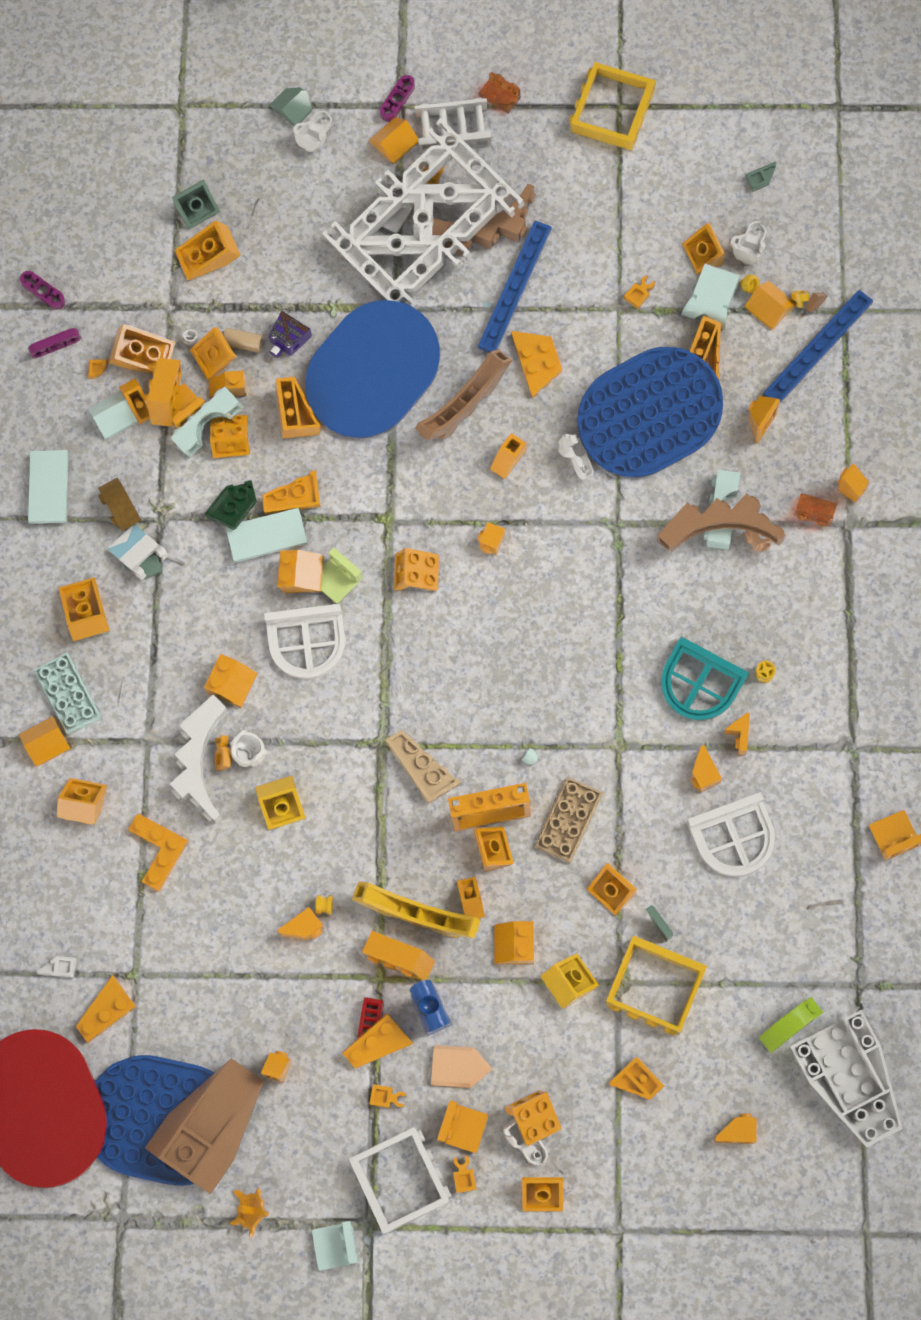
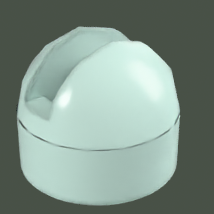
(530, 757)

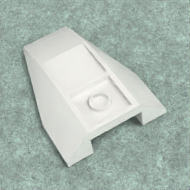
(851, 1077)

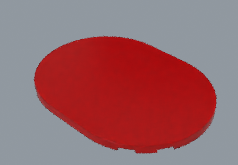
(48, 1110)

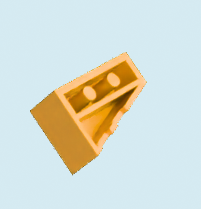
(707, 343)
(163, 391)
(294, 412)
(398, 956)

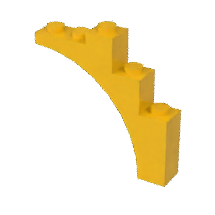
(415, 913)

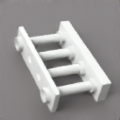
(477, 139)

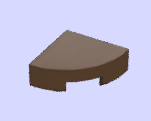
(816, 301)

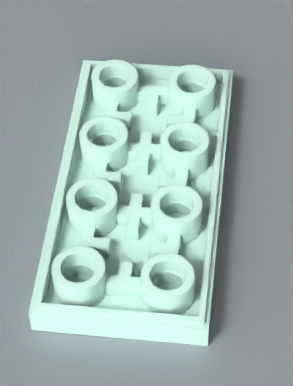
(48, 487)
(267, 535)
(67, 694)

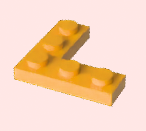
(171, 849)

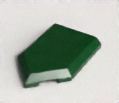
(232, 505)

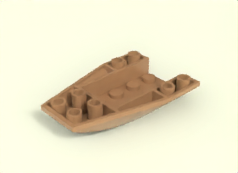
(208, 1126)

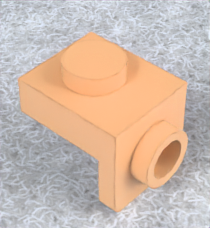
(756, 542)

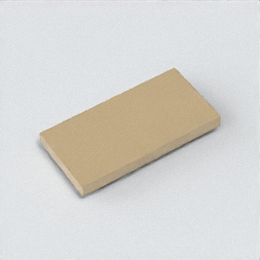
(568, 820)

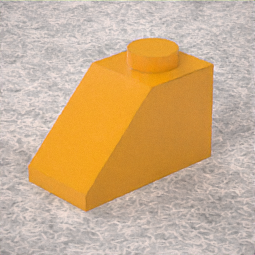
(233, 380)
(136, 399)
(704, 772)
(470, 897)
(302, 926)
(276, 1066)
(739, 1130)

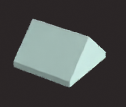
(113, 415)

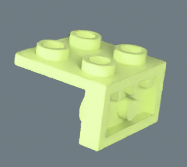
(339, 576)

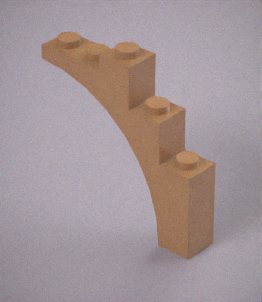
(500, 224)
(462, 405)
(718, 515)

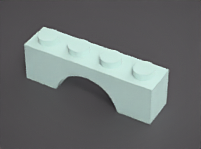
(189, 436)
(726, 487)

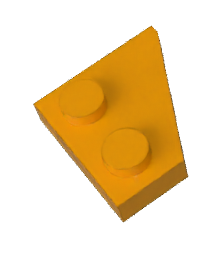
(638, 1080)

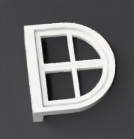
(305, 617)
(726, 814)

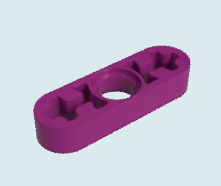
(397, 90)
(39, 282)
(54, 343)

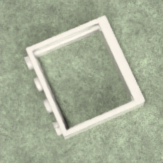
(434, 1172)

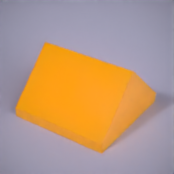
(395, 139)
(704, 249)
(769, 304)
(44, 741)
(493, 848)
(612, 889)
(542, 1193)

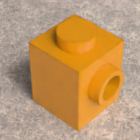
(491, 538)

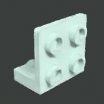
(335, 1246)

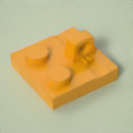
(212, 353)

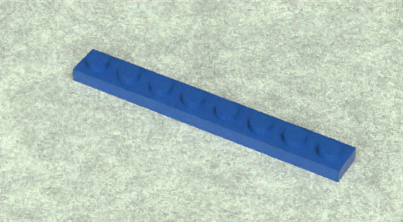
(515, 287)
(819, 346)

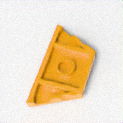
(537, 359)

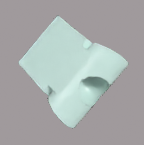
(712, 295)

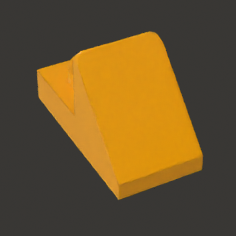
(741, 729)

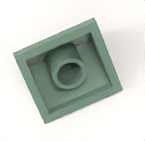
(195, 204)

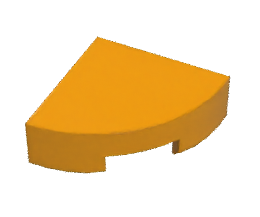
(97, 368)

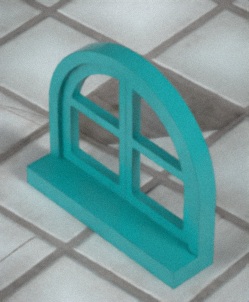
(711, 661)

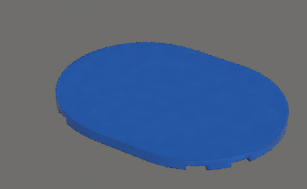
(372, 369)
(650, 411)
(137, 1101)

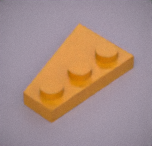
(105, 1010)

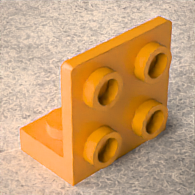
(186, 406)
(229, 436)
(416, 570)
(895, 835)
(534, 1116)
(462, 1127)

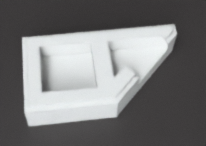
(59, 967)

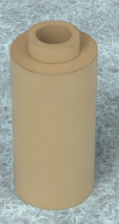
(243, 340)

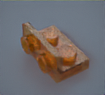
(500, 92)
(815, 510)

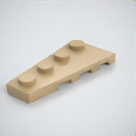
(427, 775)

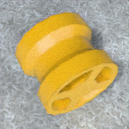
(765, 667)
(324, 904)

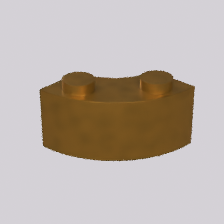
(119, 504)

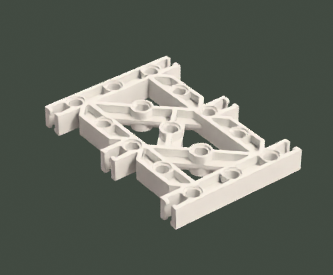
(423, 196)

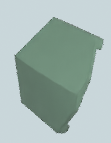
(292, 105)

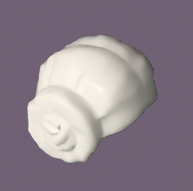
(247, 749)

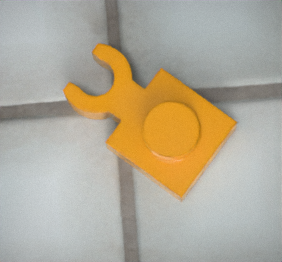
(639, 294)
(222, 756)
(383, 1097)
(464, 1178)

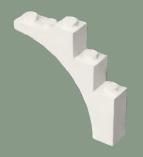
(190, 782)

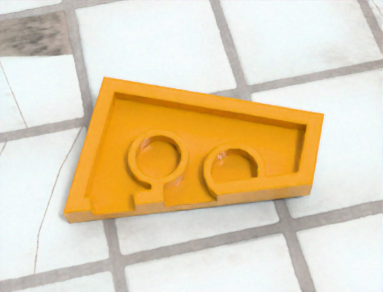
(300, 494)
(377, 1042)

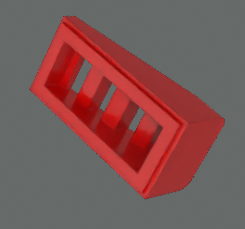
(369, 1001)

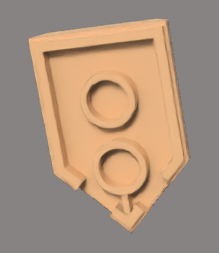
(457, 1066)

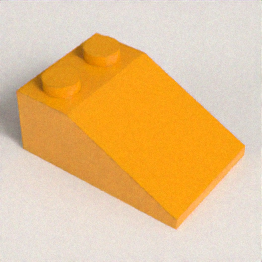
(207, 251)
(139, 349)
(83, 609)

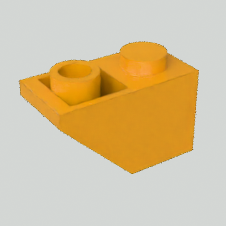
(508, 456)
(852, 483)

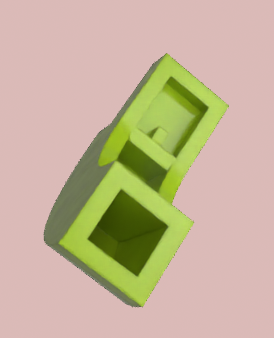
(790, 1024)

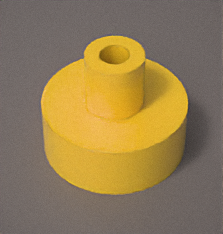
(750, 283)
(800, 296)

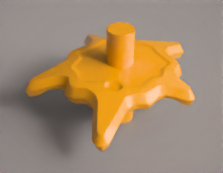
(250, 1210)

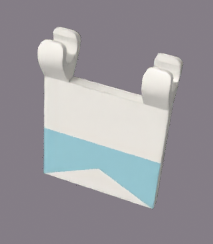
(134, 548)

